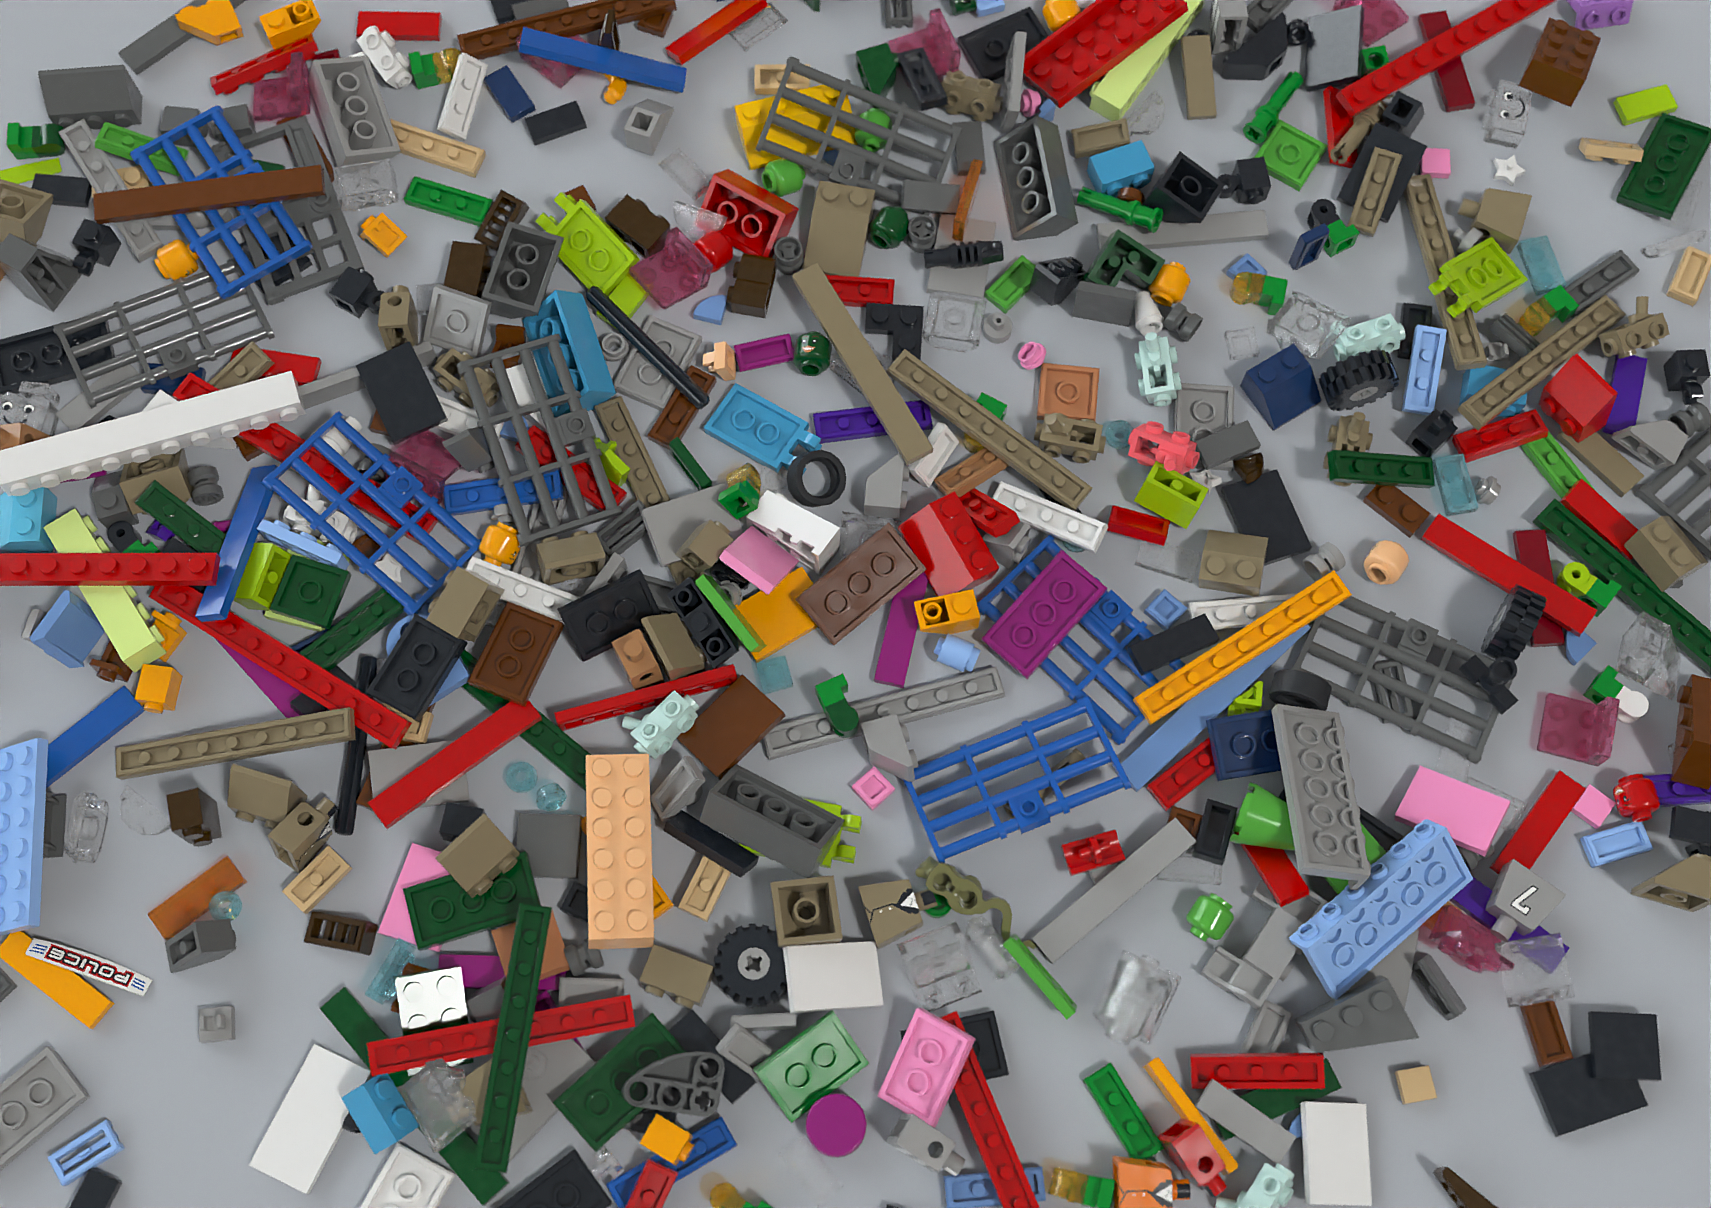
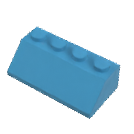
(568, 316)

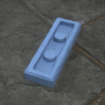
(977, 1189)

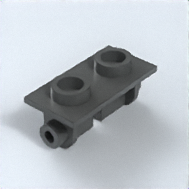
(54, 825)

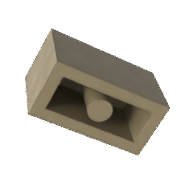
(705, 545)
(677, 977)

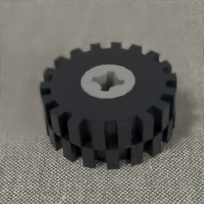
(1359, 380)
(1513, 623)
(764, 979)

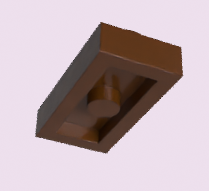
(1397, 508)

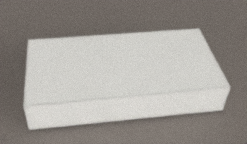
(928, 467)

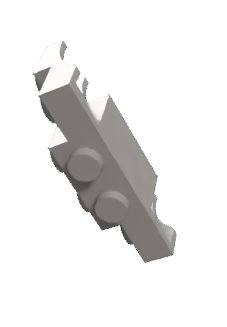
(1269, 952)

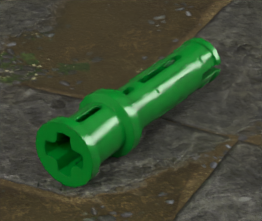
(1268, 114)
(1131, 212)

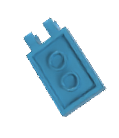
(760, 429)

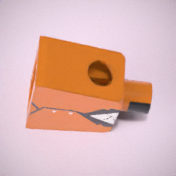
(1146, 1184)

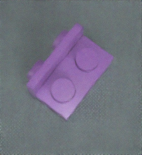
(1601, 13)

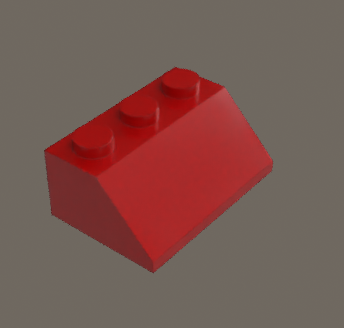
(753, 214)
(949, 546)

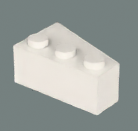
(796, 531)

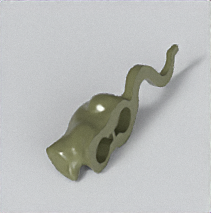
(964, 893)

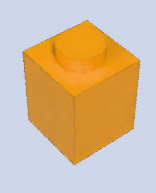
(158, 688)
(667, 1140)

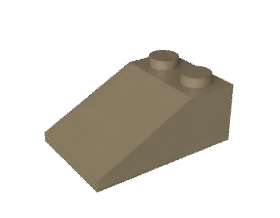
(839, 228)

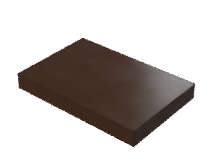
(516, 654)
(731, 727)

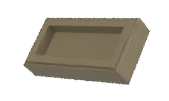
(1100, 137)

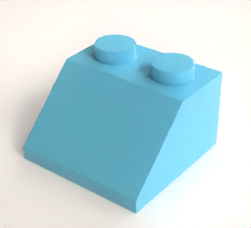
(24, 519)

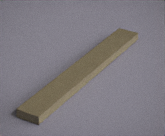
(1436, 251)
(1540, 362)
(862, 364)
(989, 430)
(643, 474)
(235, 743)

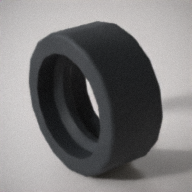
(836, 472)
(1300, 689)

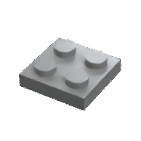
(457, 320)

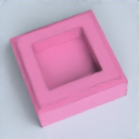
(1436, 163)
(873, 788)
(1593, 807)

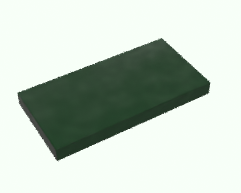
(1666, 166)
(446, 912)
(596, 1100)

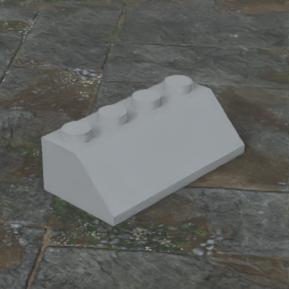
(352, 110)

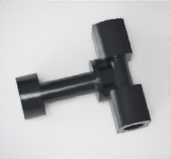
(1493, 680)

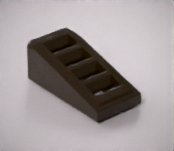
(609, 33)
(496, 209)
(360, 937)
(1460, 1191)

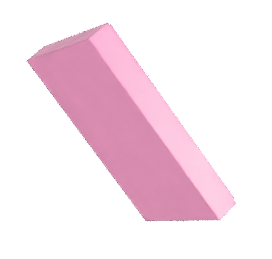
(759, 560)
(1463, 809)
(418, 868)
(926, 1066)

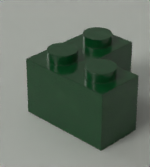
(1125, 258)

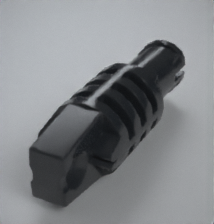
(961, 255)

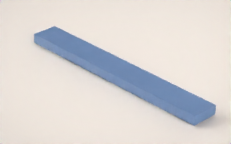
(1192, 716)

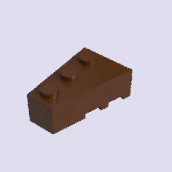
(1693, 734)

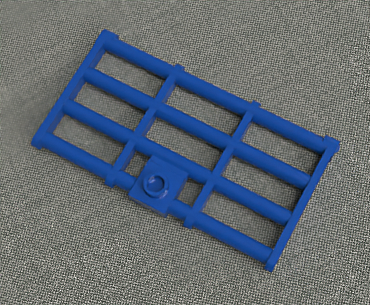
(222, 229)
(390, 496)
(1101, 622)
(1024, 799)

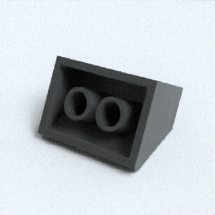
(91, 94)
(521, 271)

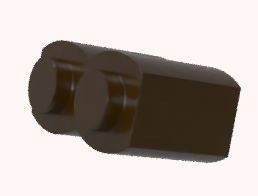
(753, 285)

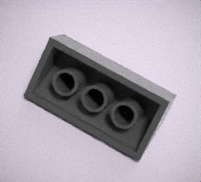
(1036, 180)
(771, 820)

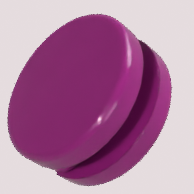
(836, 1125)

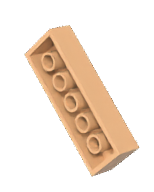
(619, 852)

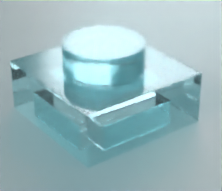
(774, 674)

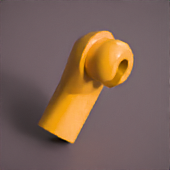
(615, 89)

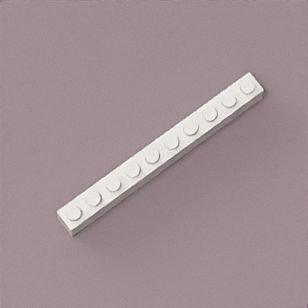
(150, 434)

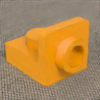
(382, 234)
(172, 632)

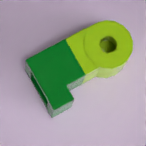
(1586, 587)

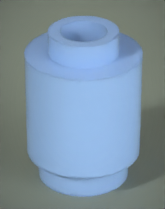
(956, 653)

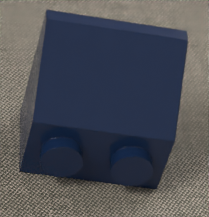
(1282, 387)

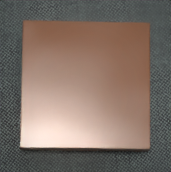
(1068, 391)
(554, 956)

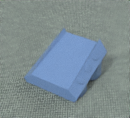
(68, 631)

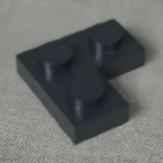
(901, 321)

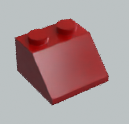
(1578, 399)

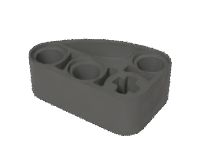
(683, 1074)

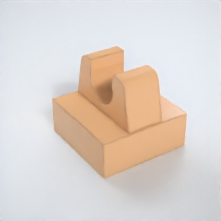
(721, 361)

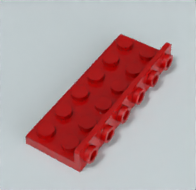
(1095, 44)

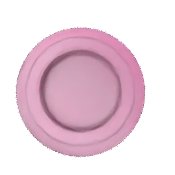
(1030, 102)
(1032, 355)

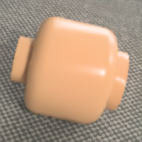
(1386, 562)

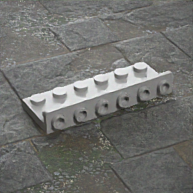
(1320, 794)

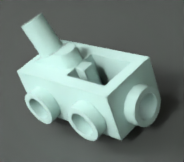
(1375, 334)
(1156, 363)
(663, 725)
(1268, 1190)

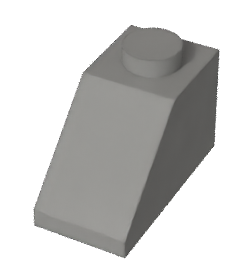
(1653, 442)

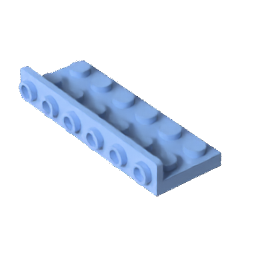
(22, 833)
(1396, 899)

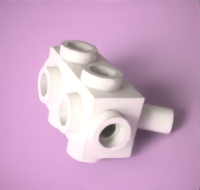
(384, 57)
(338, 520)

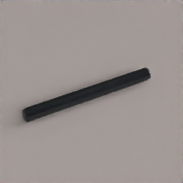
(647, 347)
(354, 758)

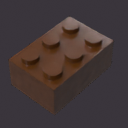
(1560, 61)

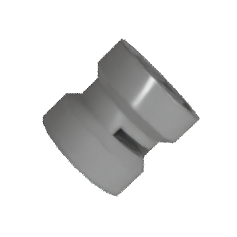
(1324, 562)

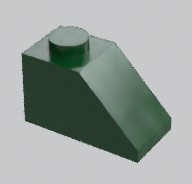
(877, 69)

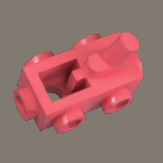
(1173, 450)

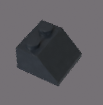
(1184, 191)

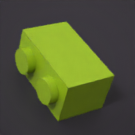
(1171, 495)
(262, 576)

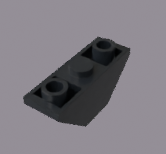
(1259, 53)
(1056, 279)
(704, 622)

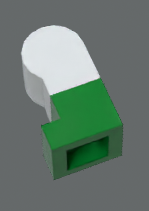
(1632, 703)

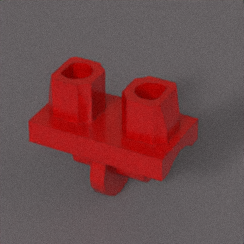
(1092, 852)

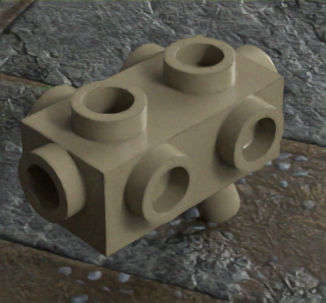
(972, 96)
(1641, 331)
(446, 368)
(1349, 435)
(1063, 436)

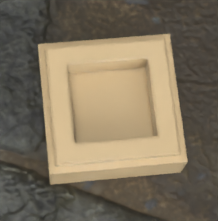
(1415, 1084)

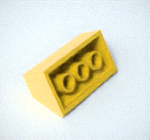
(753, 115)

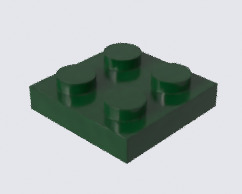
(310, 592)

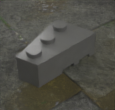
(38, 271)
(1357, 1019)

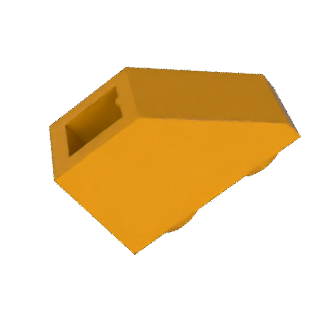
(212, 22)
(290, 22)
(948, 613)

